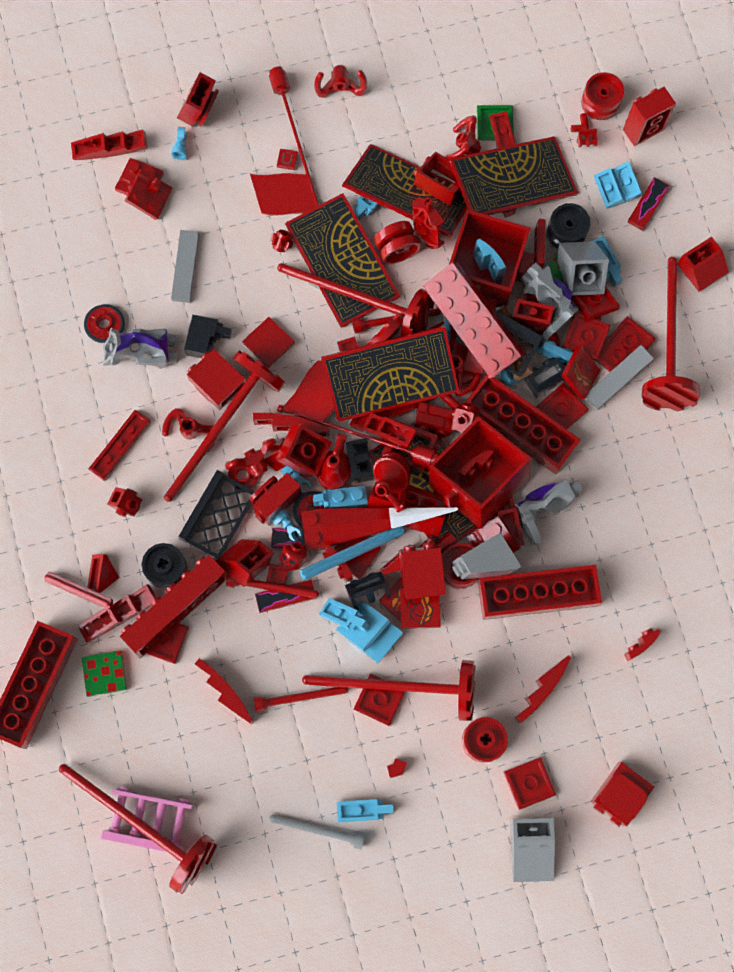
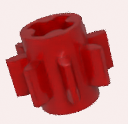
(281, 240)

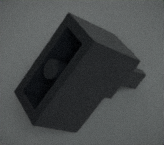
(202, 334)

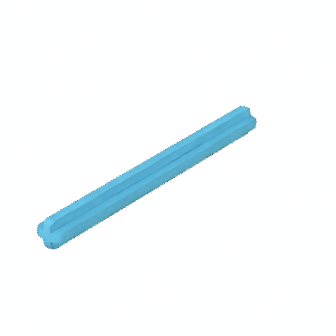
(351, 552)

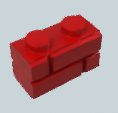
(434, 419)

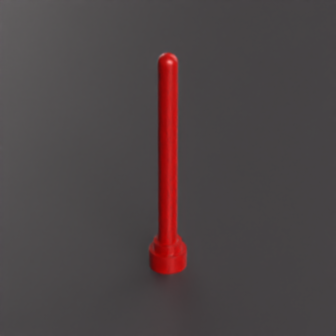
(360, 325)
(231, 582)
(262, 703)

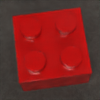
(304, 450)

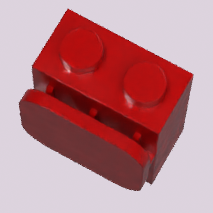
(198, 101)
(215, 379)
(274, 497)
(422, 571)
(622, 795)

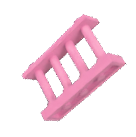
(134, 836)

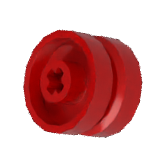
(602, 96)
(397, 242)
(450, 555)
(496, 737)

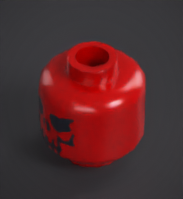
(292, 556)

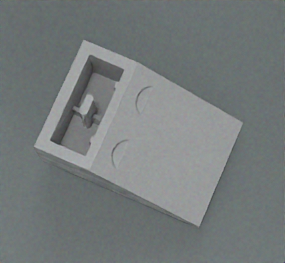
(532, 849)

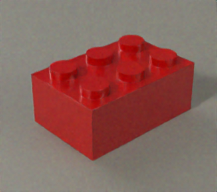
(649, 115)

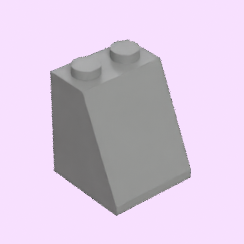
(583, 267)
(487, 560)

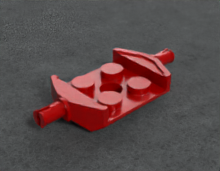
(427, 222)

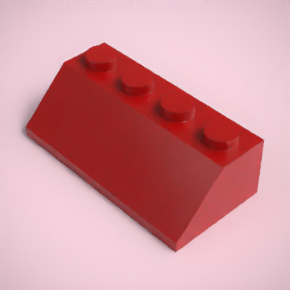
(415, 499)

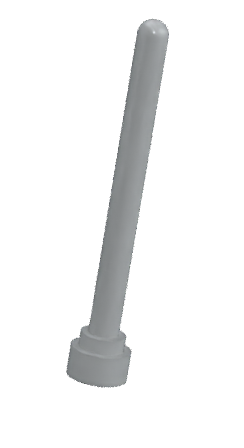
(355, 839)

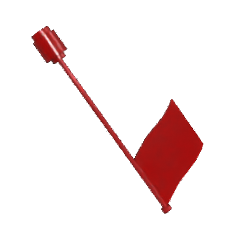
(286, 191)
(315, 404)

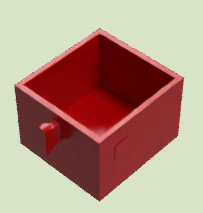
(501, 235)
(487, 492)

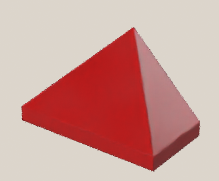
(101, 573)

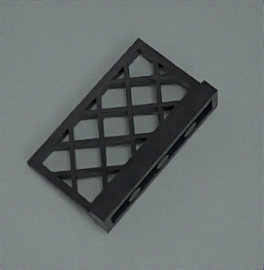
(519, 331)
(202, 507)

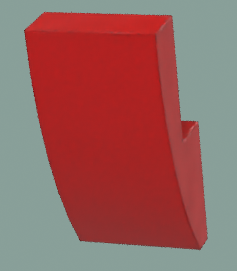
(480, 462)
(343, 570)
(647, 639)

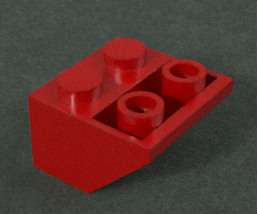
(704, 264)
(246, 560)

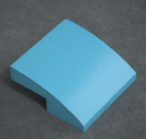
(618, 185)
(488, 258)
(377, 625)
(383, 643)

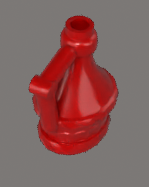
(335, 475)
(392, 476)

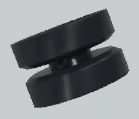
(568, 224)
(157, 557)

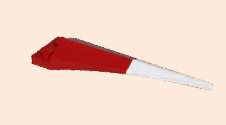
(341, 525)

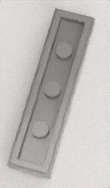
(185, 266)
(619, 377)

